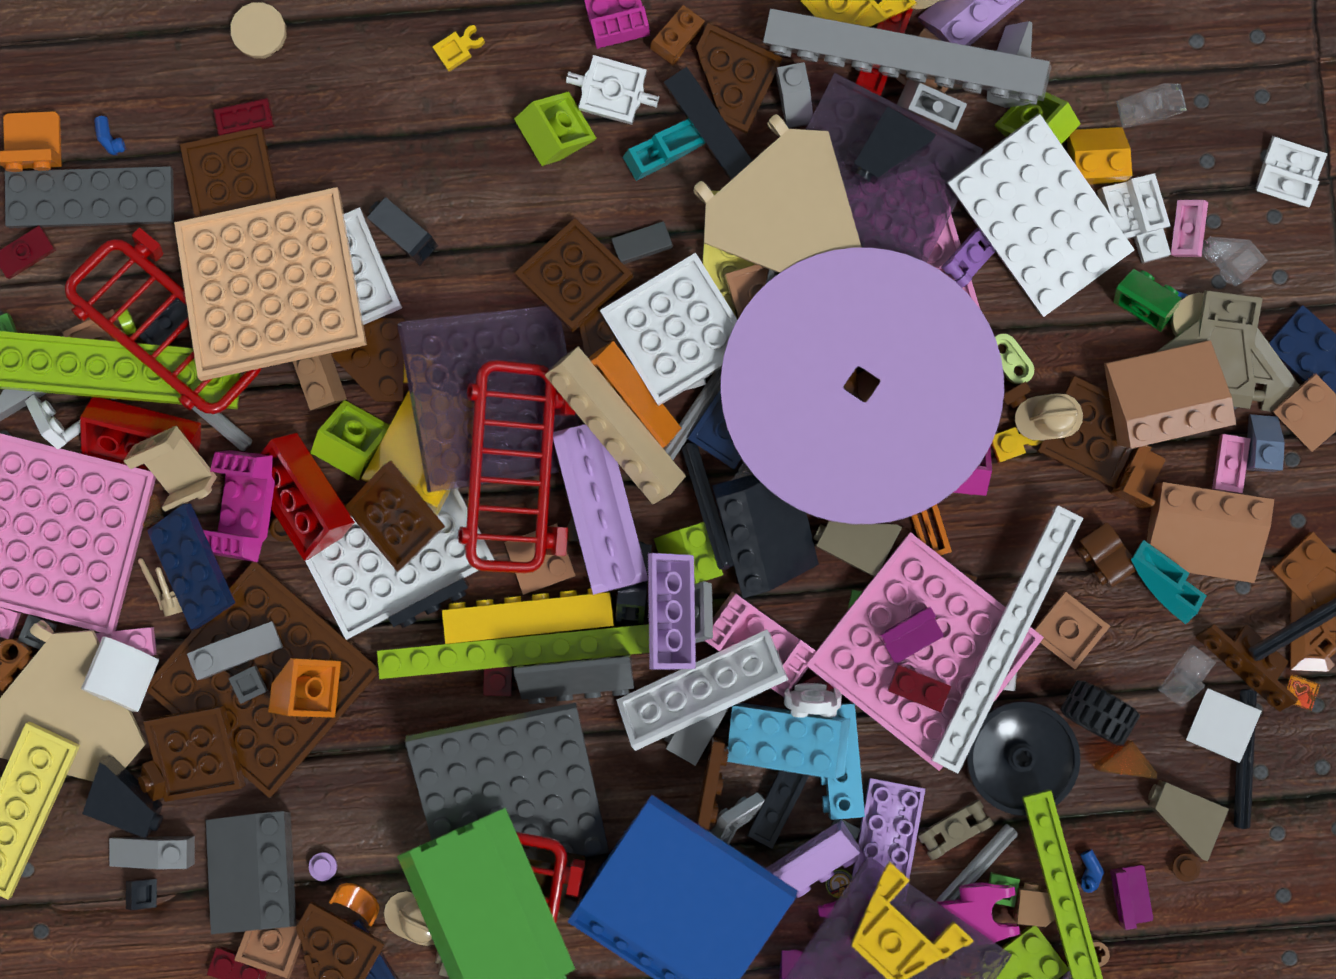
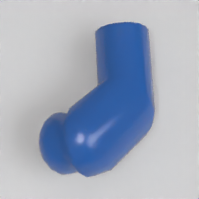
(103, 135)

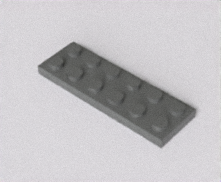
(89, 197)

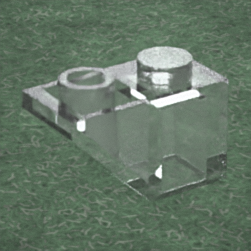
(1151, 105)
(1234, 258)

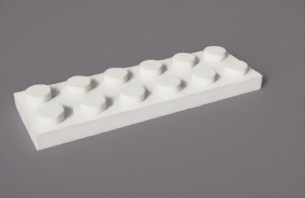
(701, 692)

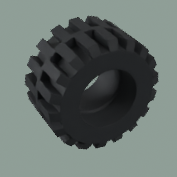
(1100, 712)

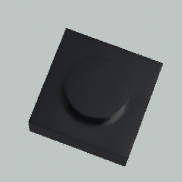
(141, 894)

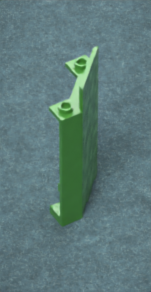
(485, 904)

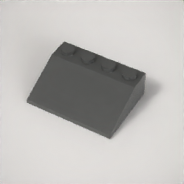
(575, 677)
(251, 872)

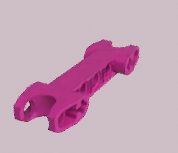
(973, 908)

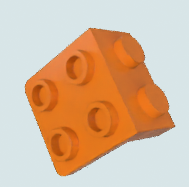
(31, 141)

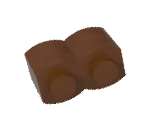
(1107, 555)

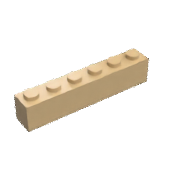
(615, 425)

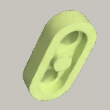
(1014, 357)

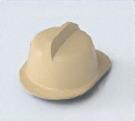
(1049, 417)
(406, 919)

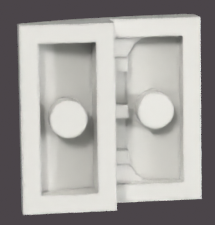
(1290, 171)
(1135, 205)
(120, 674)

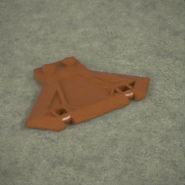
(1311, 578)

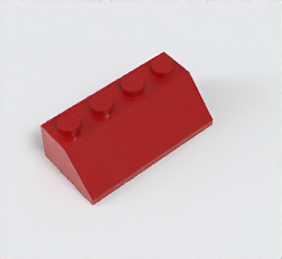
(113, 428)
(304, 498)

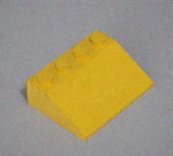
(402, 448)

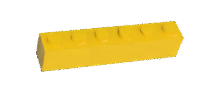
(527, 617)

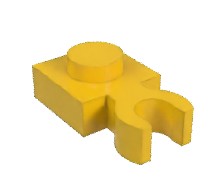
(454, 50)
(1010, 444)

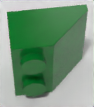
(1147, 299)

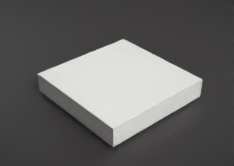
(1223, 725)

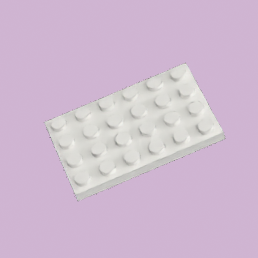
(1040, 215)
(367, 589)

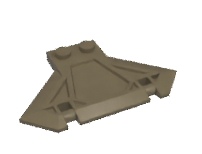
(1240, 349)

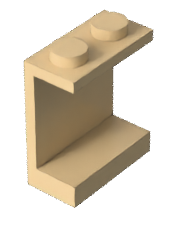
(174, 465)

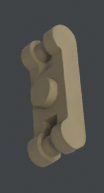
(955, 829)

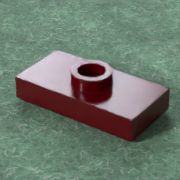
(244, 117)
(25, 252)

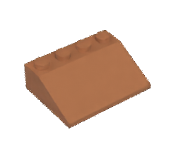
(1168, 395)
(1210, 530)

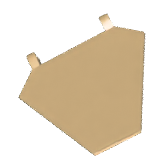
(782, 203)
(52, 697)

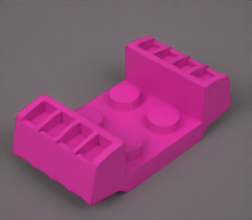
(616, 21)
(244, 504)

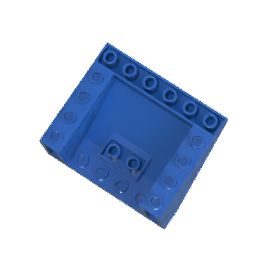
(681, 900)

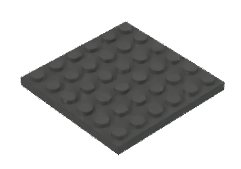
(515, 762)

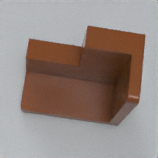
(1138, 477)

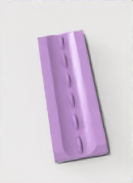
(599, 510)
(890, 824)

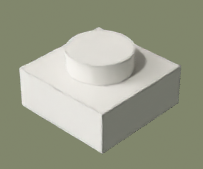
(1152, 245)

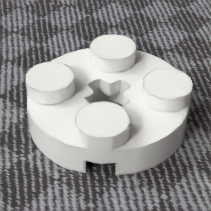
(812, 699)

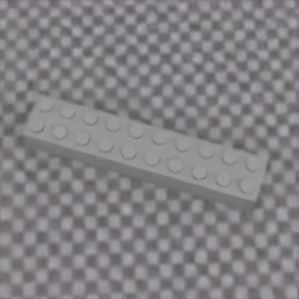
(907, 54)

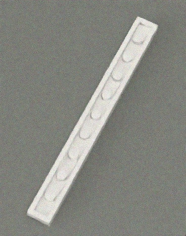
(1007, 639)

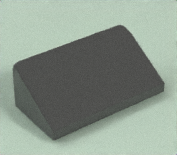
(642, 243)

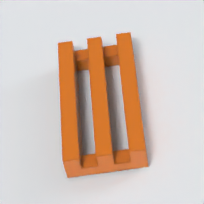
(918, 530)

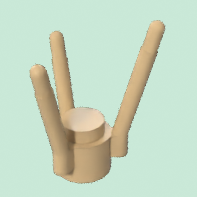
(167, 600)

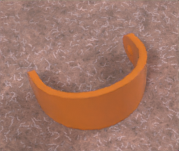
(358, 900)

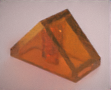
(1126, 761)

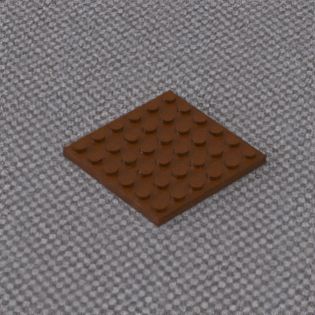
(266, 742)

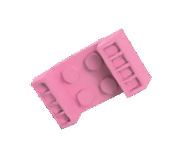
(740, 620)

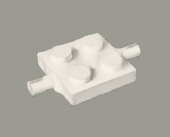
(612, 89)

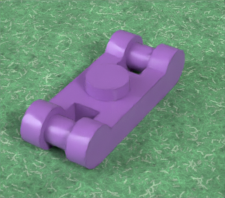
(969, 258)

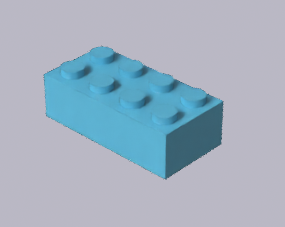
(788, 743)

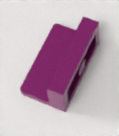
(911, 635)
(1131, 896)

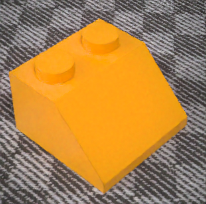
(1101, 154)

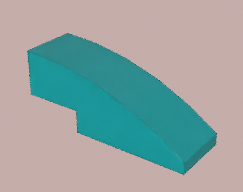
(662, 149)
(1167, 582)

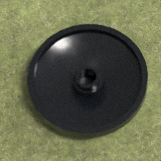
(1021, 753)

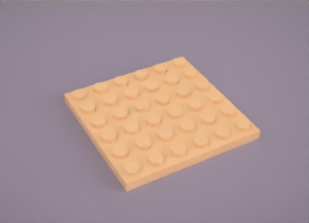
(269, 284)

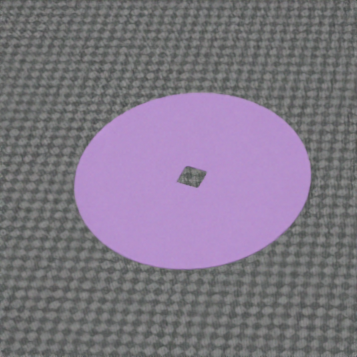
(918, 428)

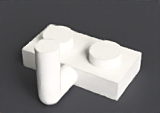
(48, 425)

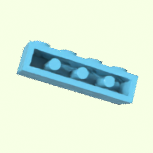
(845, 793)

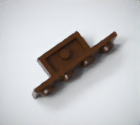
(1258, 675)

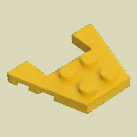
(858, 12)
(892, 941)

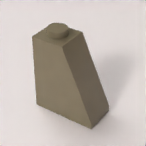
(857, 544)
(1188, 816)

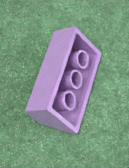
(965, 20)
(671, 611)
(817, 858)

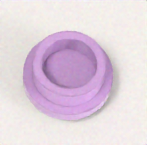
(323, 866)

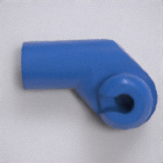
(1093, 872)

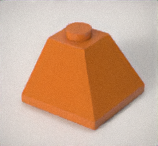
(306, 688)

